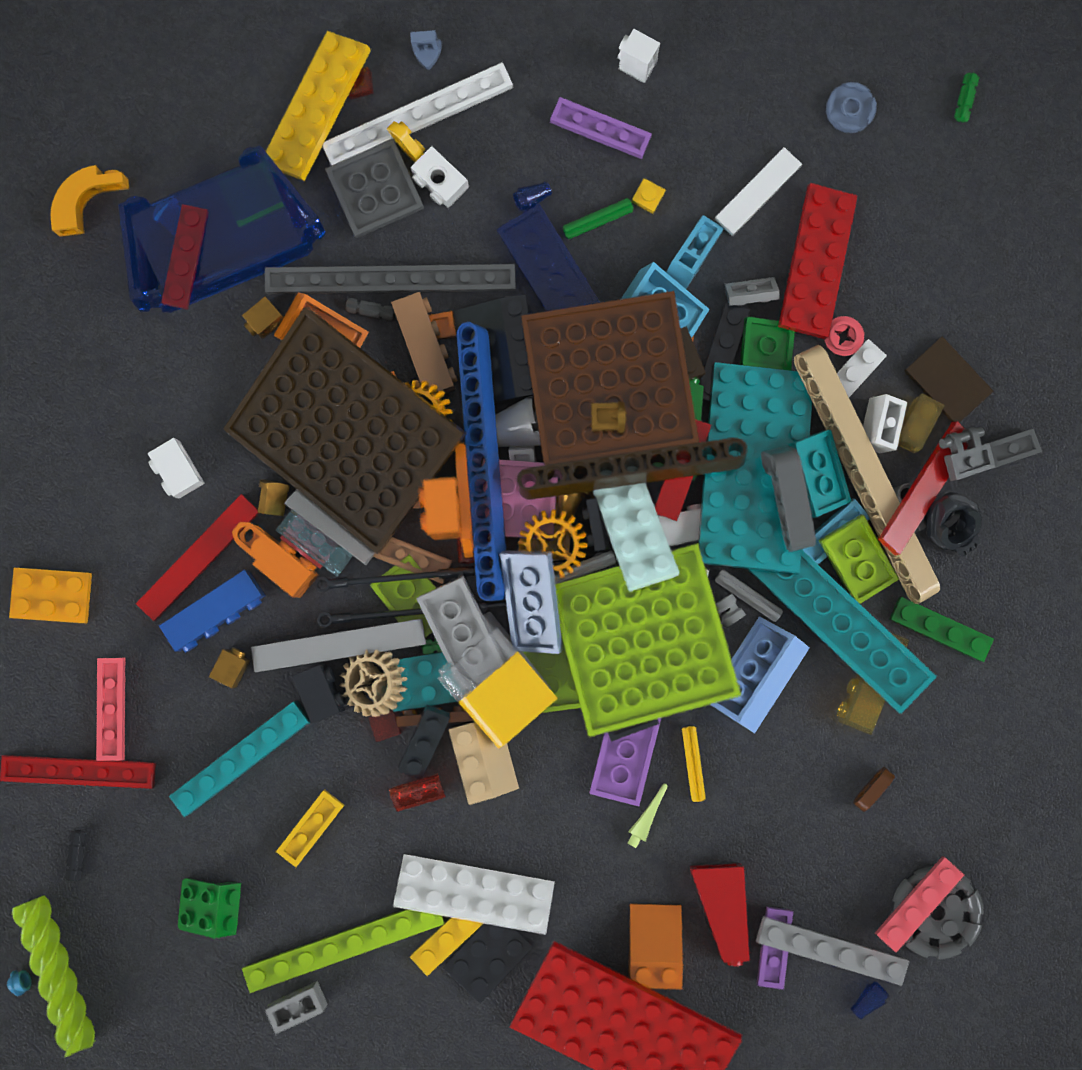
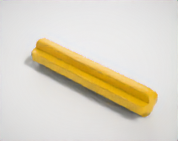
(693, 763)

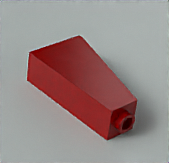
(724, 903)

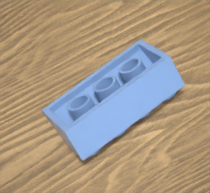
(762, 670)

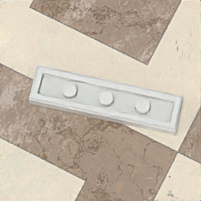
(758, 191)

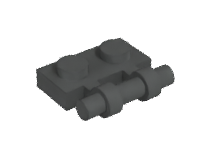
(969, 461)

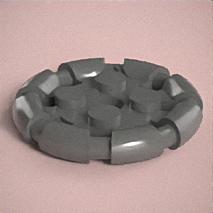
(948, 923)

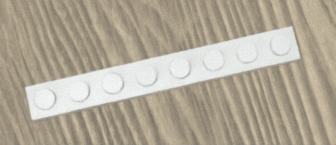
(420, 113)

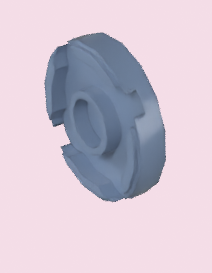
(851, 107)

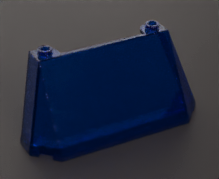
(250, 225)

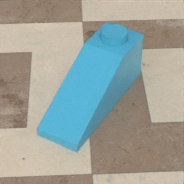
(694, 251)

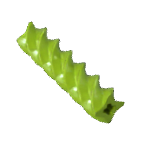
(57, 981)

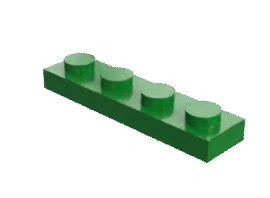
(941, 629)

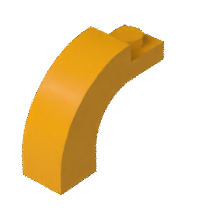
(76, 192)

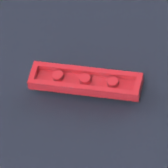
(110, 709)
(919, 904)

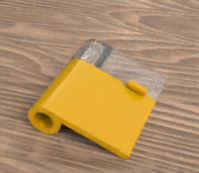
(497, 688)

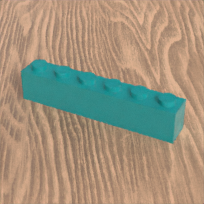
(240, 758)

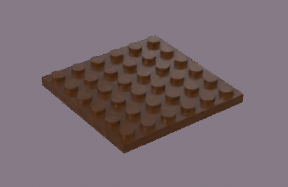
(610, 355)

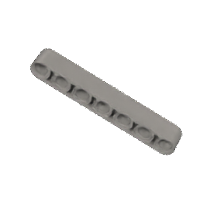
(338, 645)

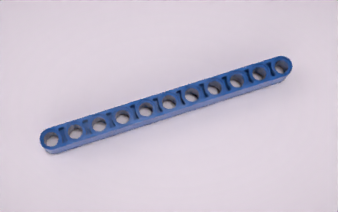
(475, 451)

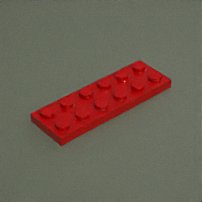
(817, 261)

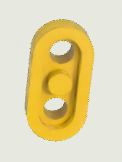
(401, 135)

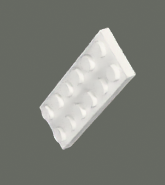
(474, 894)

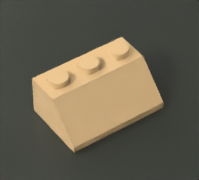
(482, 766)

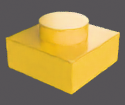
(648, 196)

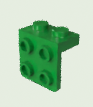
(209, 908)

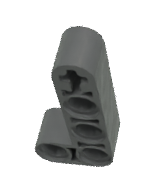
(791, 496)

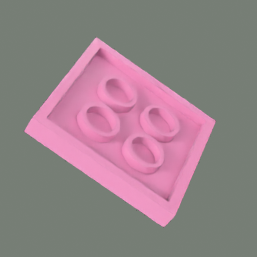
(515, 507)

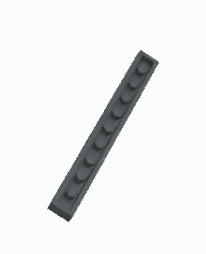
(390, 279)

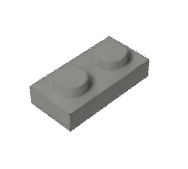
(751, 291)

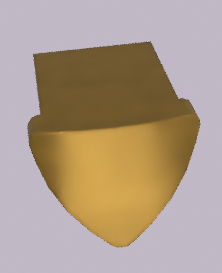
(608, 416)
(272, 497)

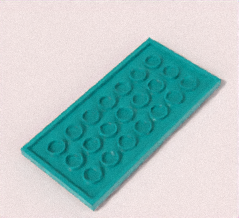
(740, 505)

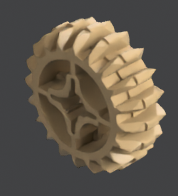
(383, 698)

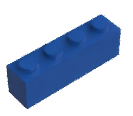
(212, 611)

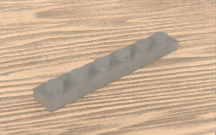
(832, 950)

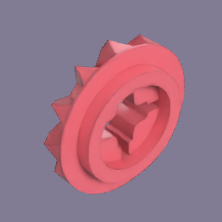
(855, 334)

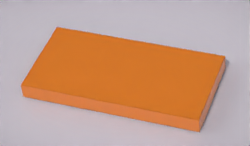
(464, 501)

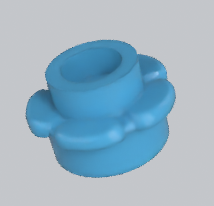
(19, 982)

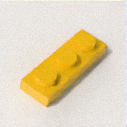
(310, 828)
(443, 943)

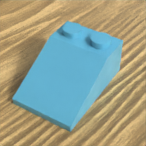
(655, 280)

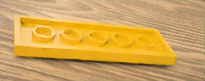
(317, 104)

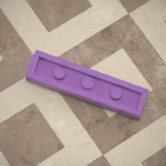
(600, 128)

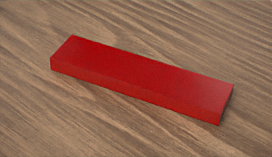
(675, 490)

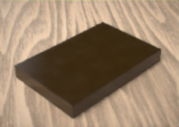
(949, 380)

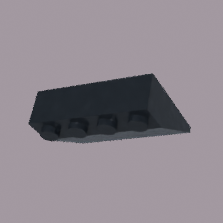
(507, 345)

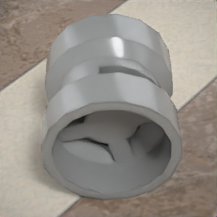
(733, 614)

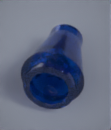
(530, 196)
(870, 999)

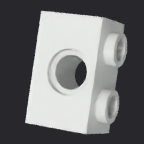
(434, 164)

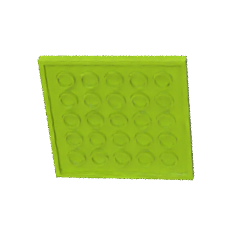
(646, 647)

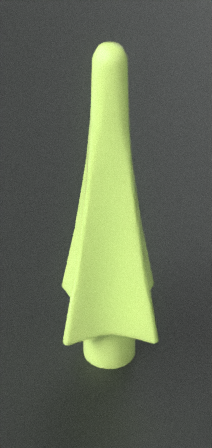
(642, 826)

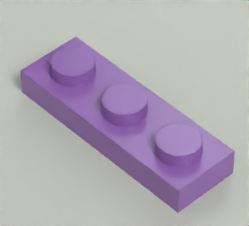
(773, 960)

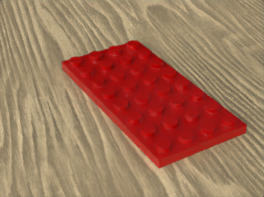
(616, 1021)

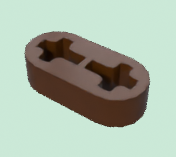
(874, 789)

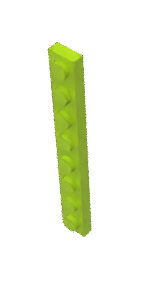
(338, 947)

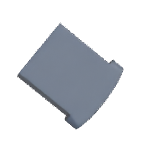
(426, 47)

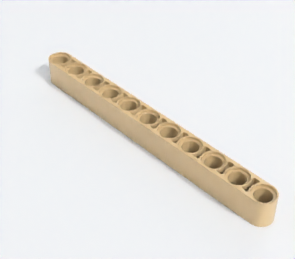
(863, 467)

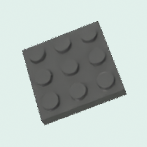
(374, 188)

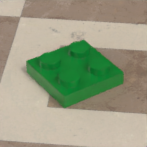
(766, 344)

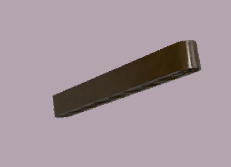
(642, 460)

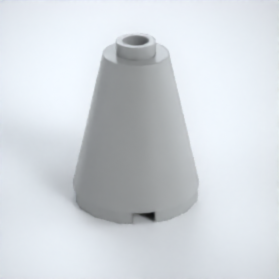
(517, 425)

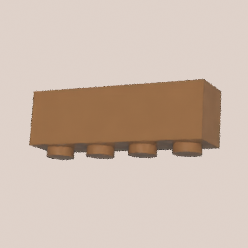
(422, 342)

